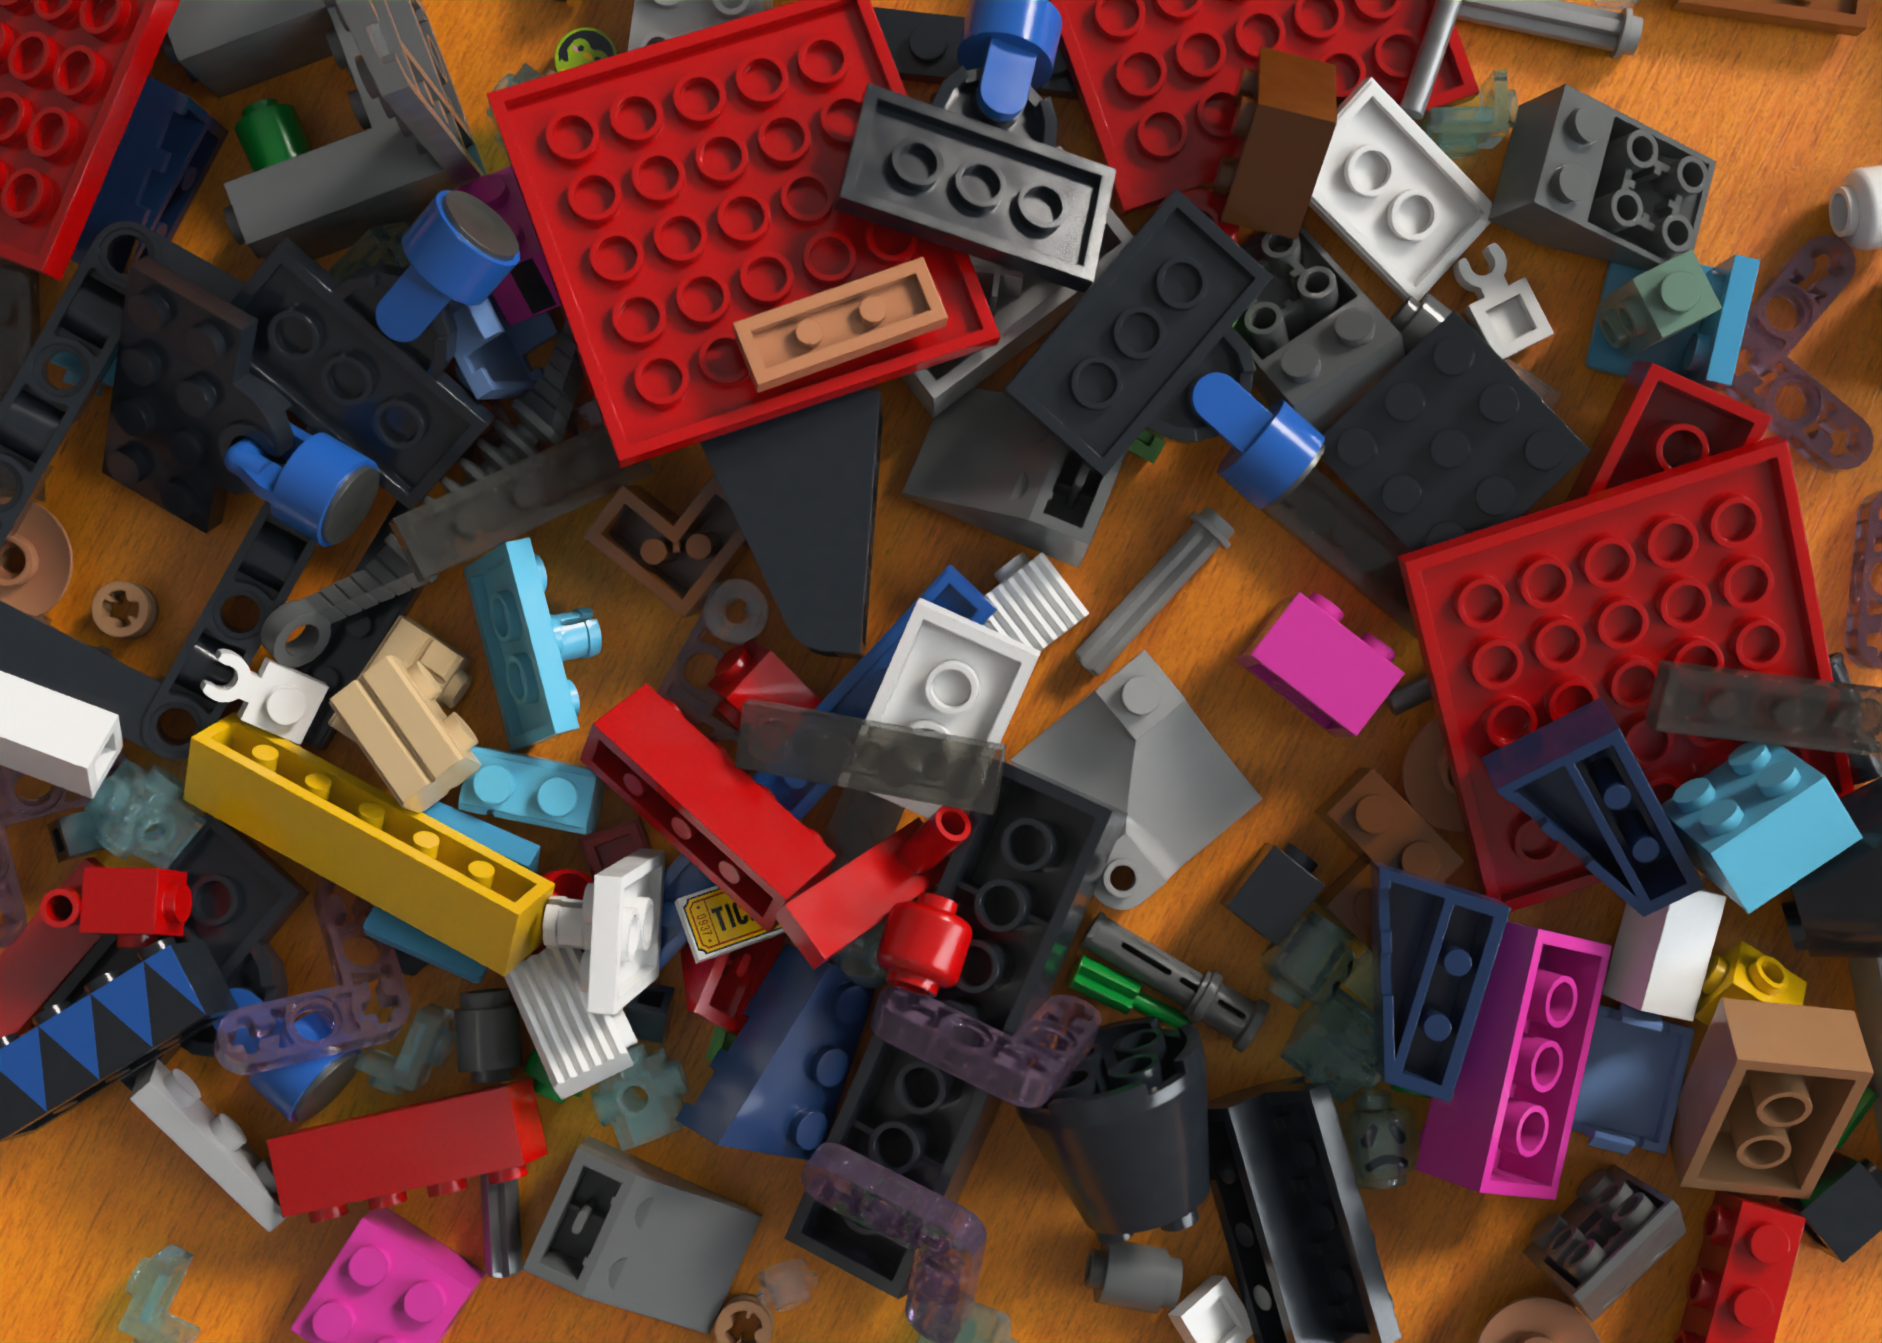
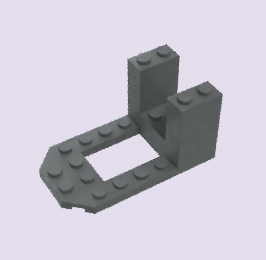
(402, 94)

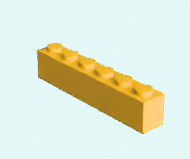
(368, 842)

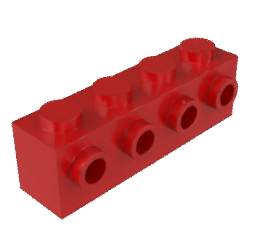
(705, 805)
(408, 1149)
(1741, 1271)

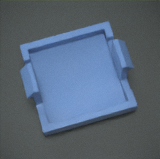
(493, 353)
(1632, 1080)

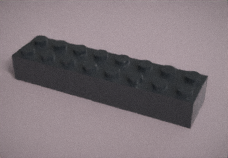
(1023, 892)

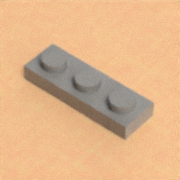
(210, 1140)

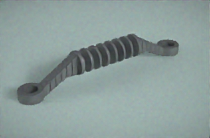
(541, 418)

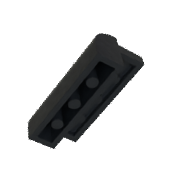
(1296, 1217)

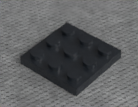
(1450, 441)

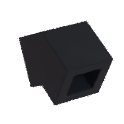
(74, 836)
(652, 1013)

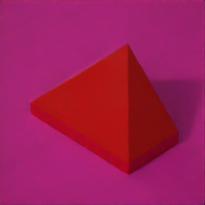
(725, 984)

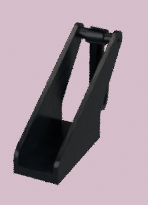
(809, 513)

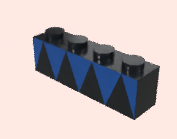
(108, 1033)

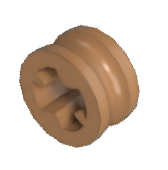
(110, 594)
(748, 1303)

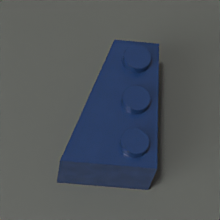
(154, 170)
(1597, 802)
(1428, 975)
(787, 1063)

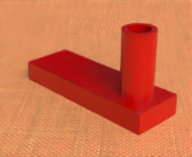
(866, 889)
(44, 954)

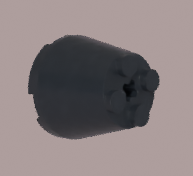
(1841, 901)
(1131, 1130)

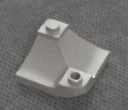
(1150, 757)

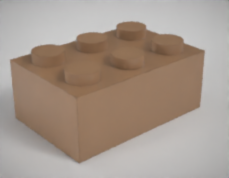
(1768, 1098)

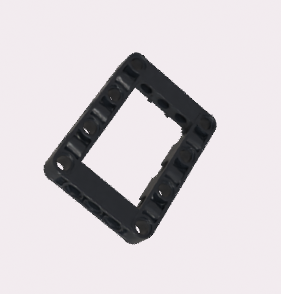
(32, 427)

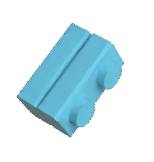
(533, 791)

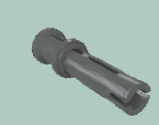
(1201, 995)

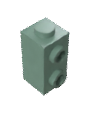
(1657, 305)

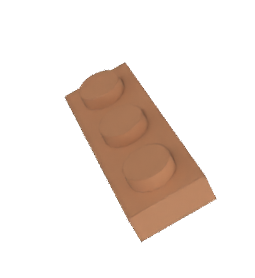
(839, 324)

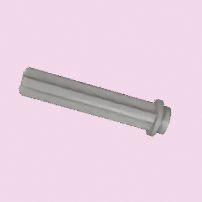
(1560, 21)
(1154, 590)

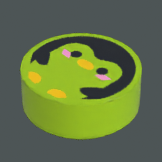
(583, 47)

